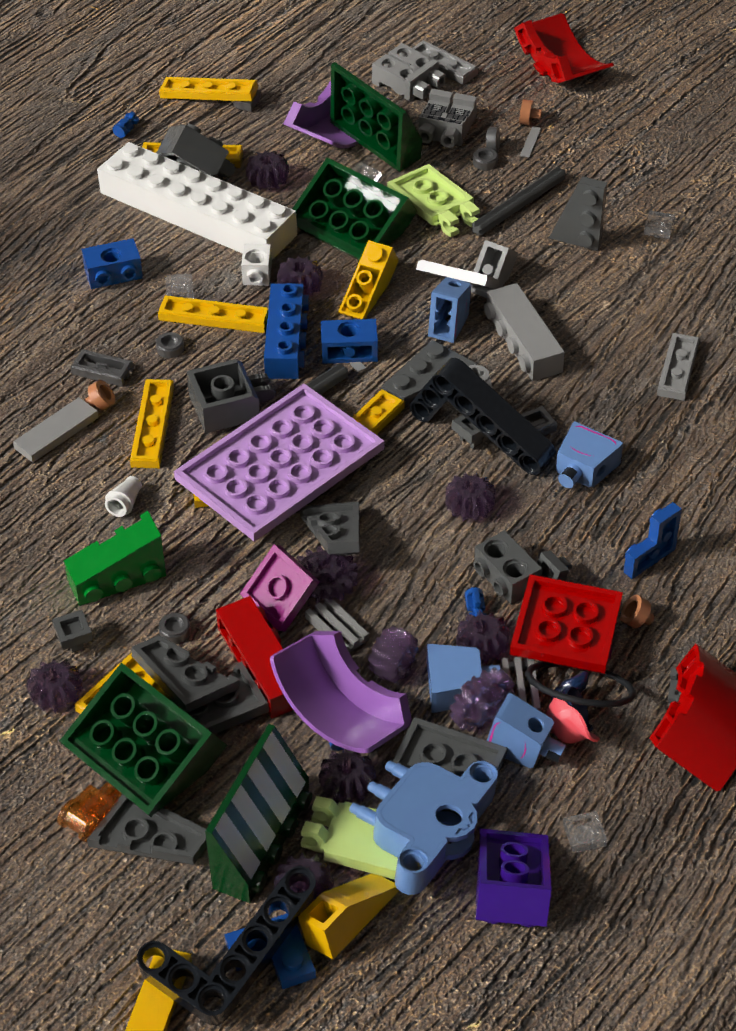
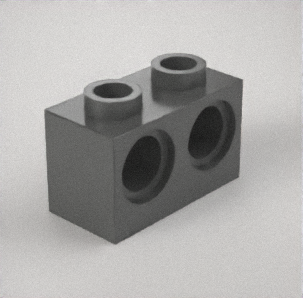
(505, 566)

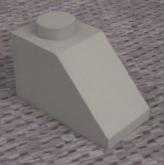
(495, 262)

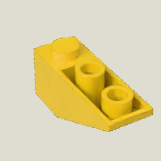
(369, 280)
(343, 912)

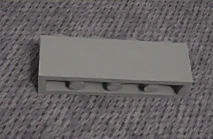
(524, 332)

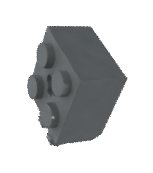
(191, 148)
(226, 394)

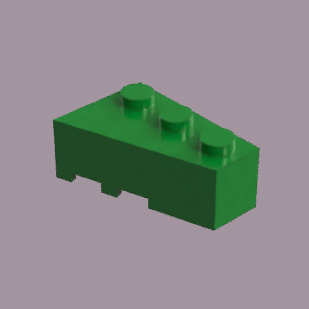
(118, 563)

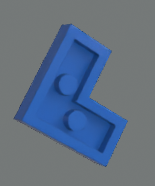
(660, 541)
(290, 961)

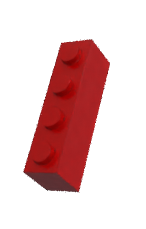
(253, 643)

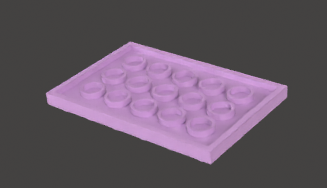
(279, 461)

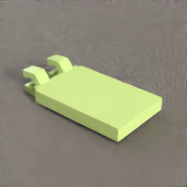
(436, 198)
(347, 840)

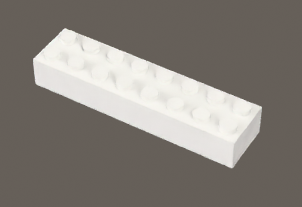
(195, 200)

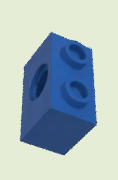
(112, 263)
(349, 341)

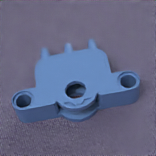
(426, 813)

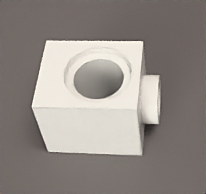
(256, 264)

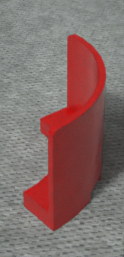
(556, 49)
(702, 725)

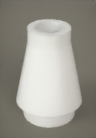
(122, 498)

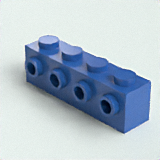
(284, 331)

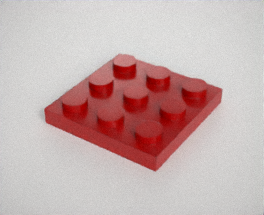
(566, 623)

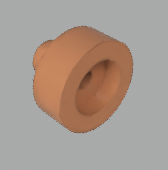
(528, 112)
(100, 395)
(637, 612)

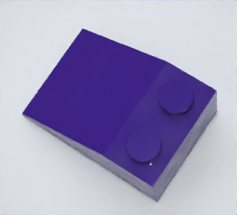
(513, 878)

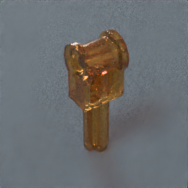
(88, 809)

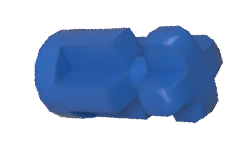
(125, 125)
(475, 601)

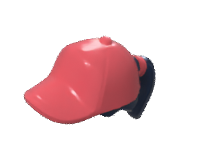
(570, 718)

